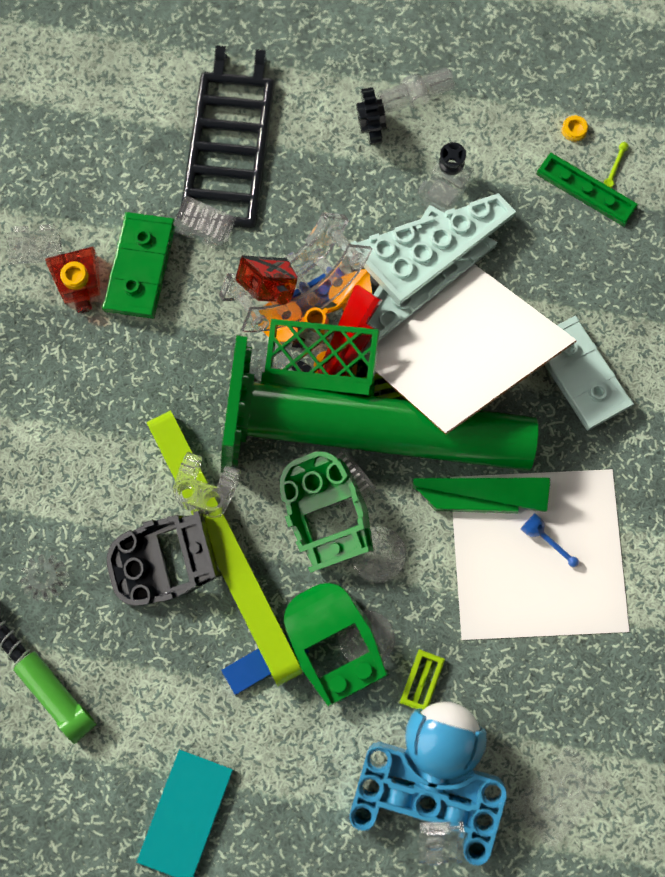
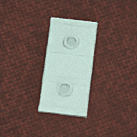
(587, 379)

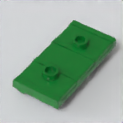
(139, 265)

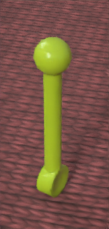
(623, 146)

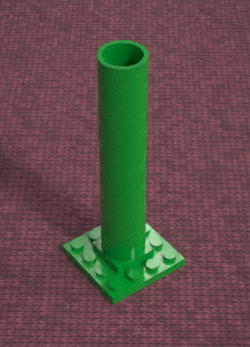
(366, 423)

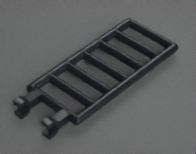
(261, 129)

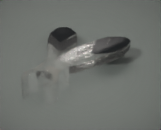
(281, 360)

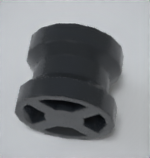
(455, 152)

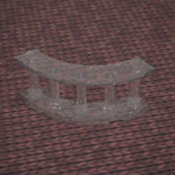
(318, 244)

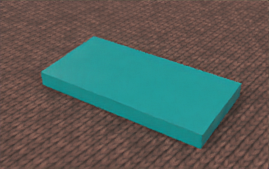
(184, 815)

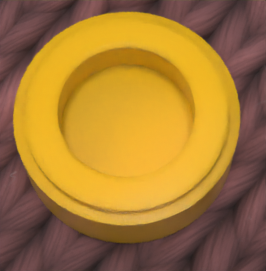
(574, 128)
(74, 275)

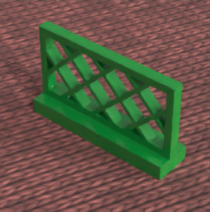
(315, 380)

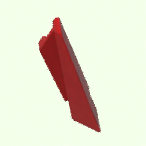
(357, 313)

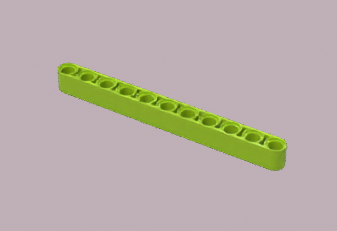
(232, 562)

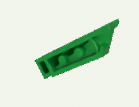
(484, 494)

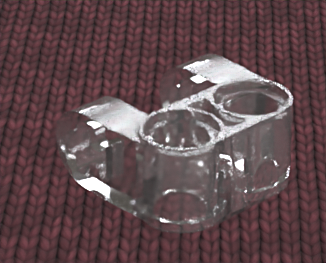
(203, 492)

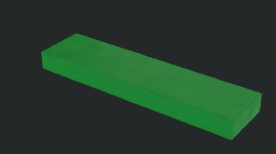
(587, 189)

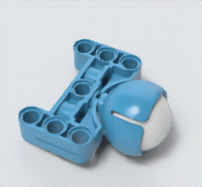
(440, 759)

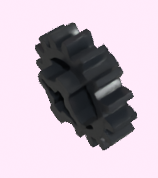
(371, 116)

